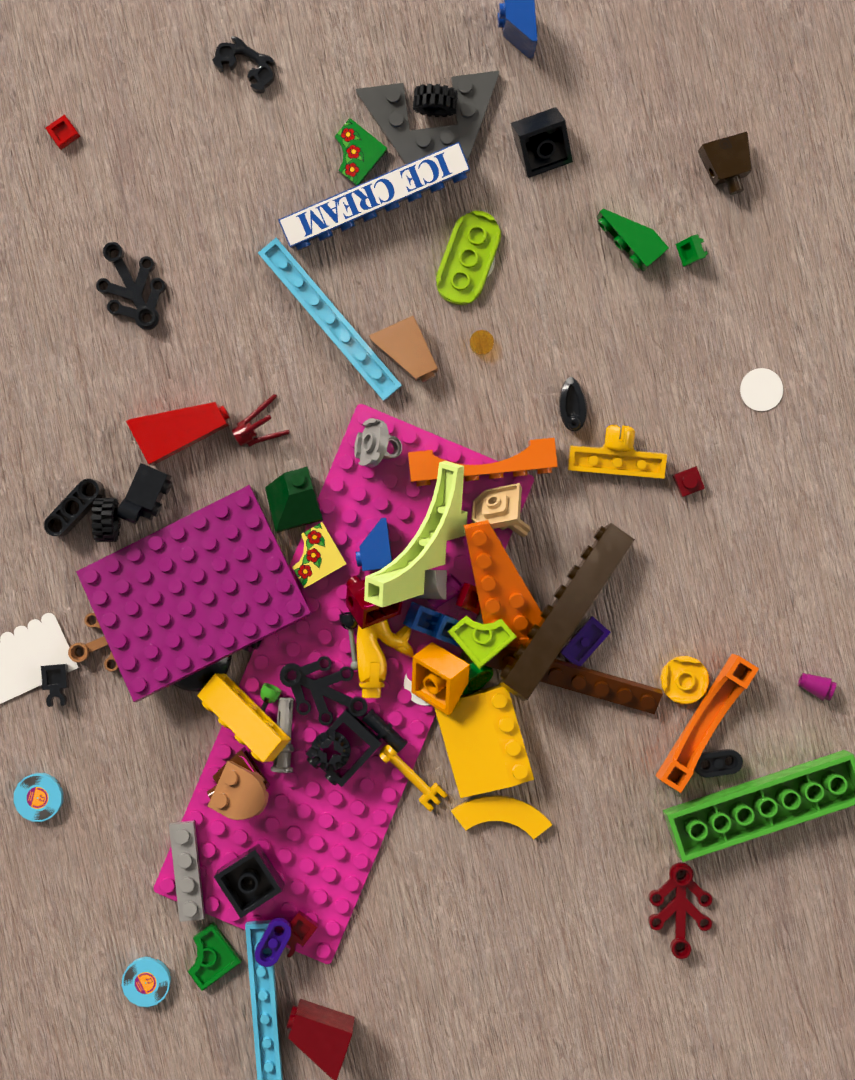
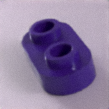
(273, 941)

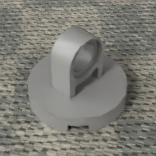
(373, 443)

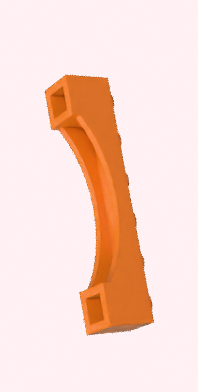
(538, 456)
(727, 687)

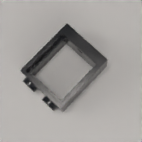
(364, 733)

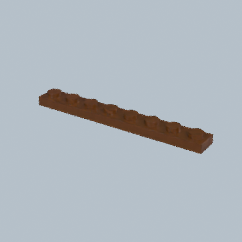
(590, 682)

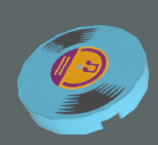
(38, 797)
(146, 981)

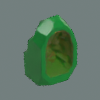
(477, 678)

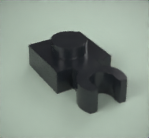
(54, 679)

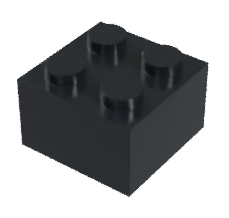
(249, 880)

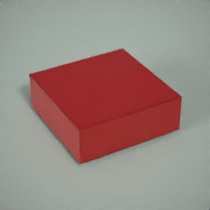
(62, 132)

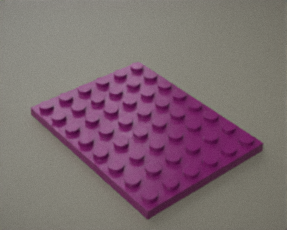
(193, 593)

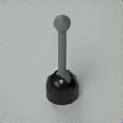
(348, 622)

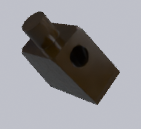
(727, 161)

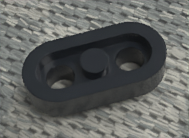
(717, 763)

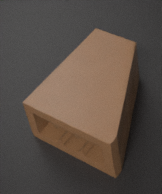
(406, 348)

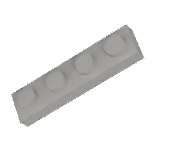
(187, 871)

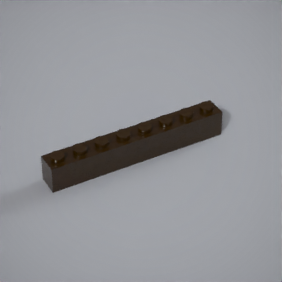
(566, 611)

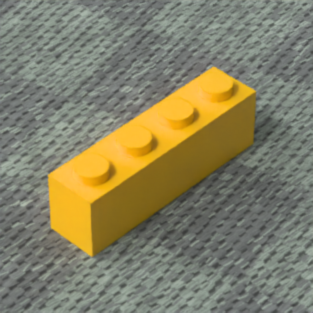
(243, 717)

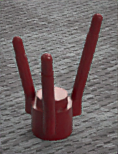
(246, 431)

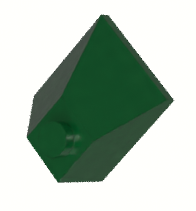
(293, 500)

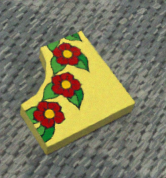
(319, 556)

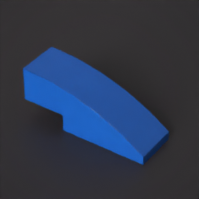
(430, 622)

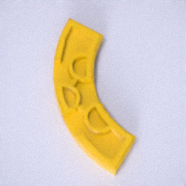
(501, 809)

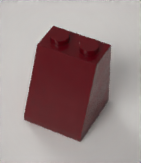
(321, 1034)

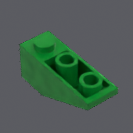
(637, 240)

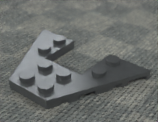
(389, 110)

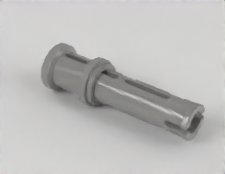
(284, 721)

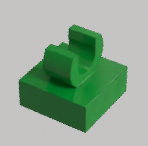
(691, 250)

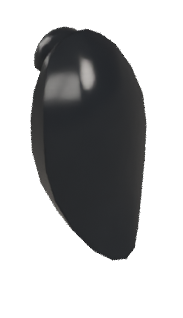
(572, 405)

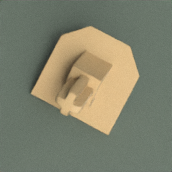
(501, 508)

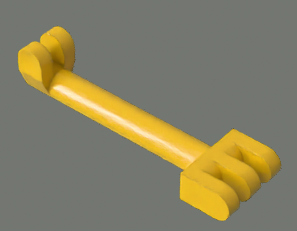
(388, 754)

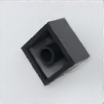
(542, 142)

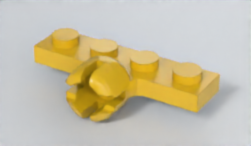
(617, 456)

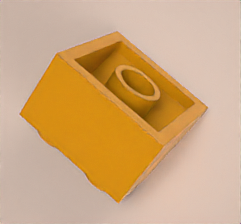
(439, 677)

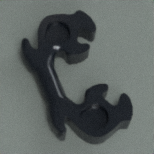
(263, 74)

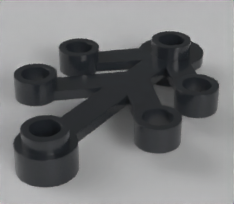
(133, 289)
(320, 688)

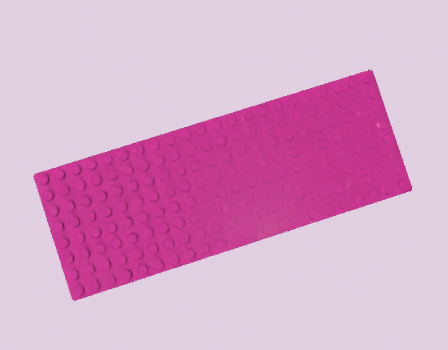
(311, 830)

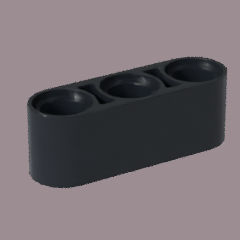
(63, 512)

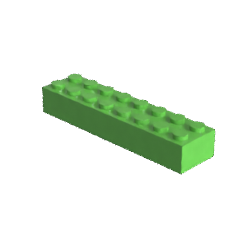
(762, 805)

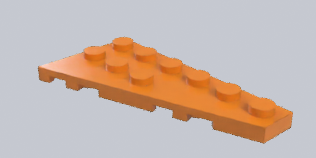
(498, 583)

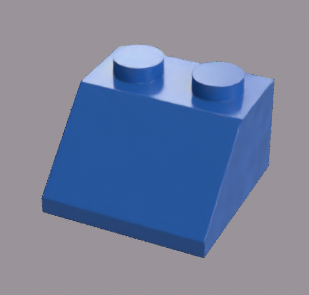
(519, 24)
(376, 548)

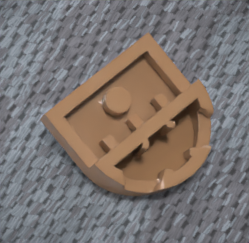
(239, 793)

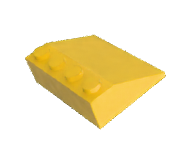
(484, 742)

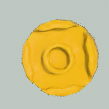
(684, 680)

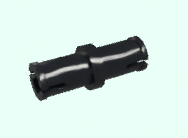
(384, 730)

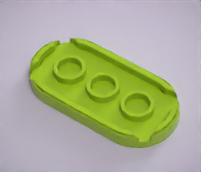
(468, 258)

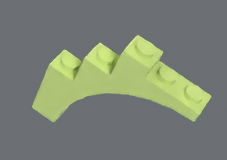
(443, 522)

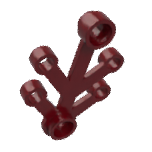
(680, 906)

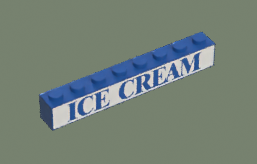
(375, 195)

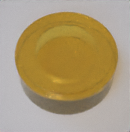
(481, 342)

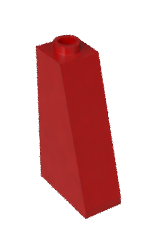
(175, 430)

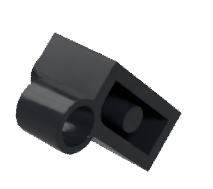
(144, 494)

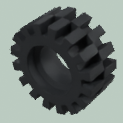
(435, 100)
(104, 520)

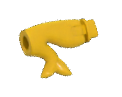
(370, 658)

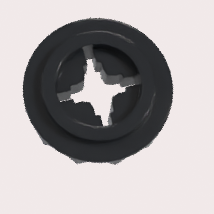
(324, 741)

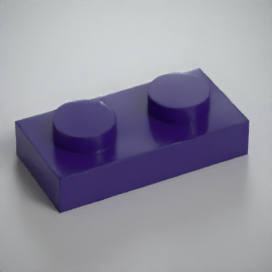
(585, 641)

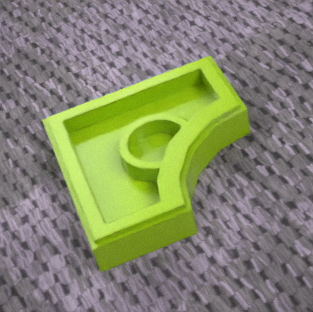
(480, 640)

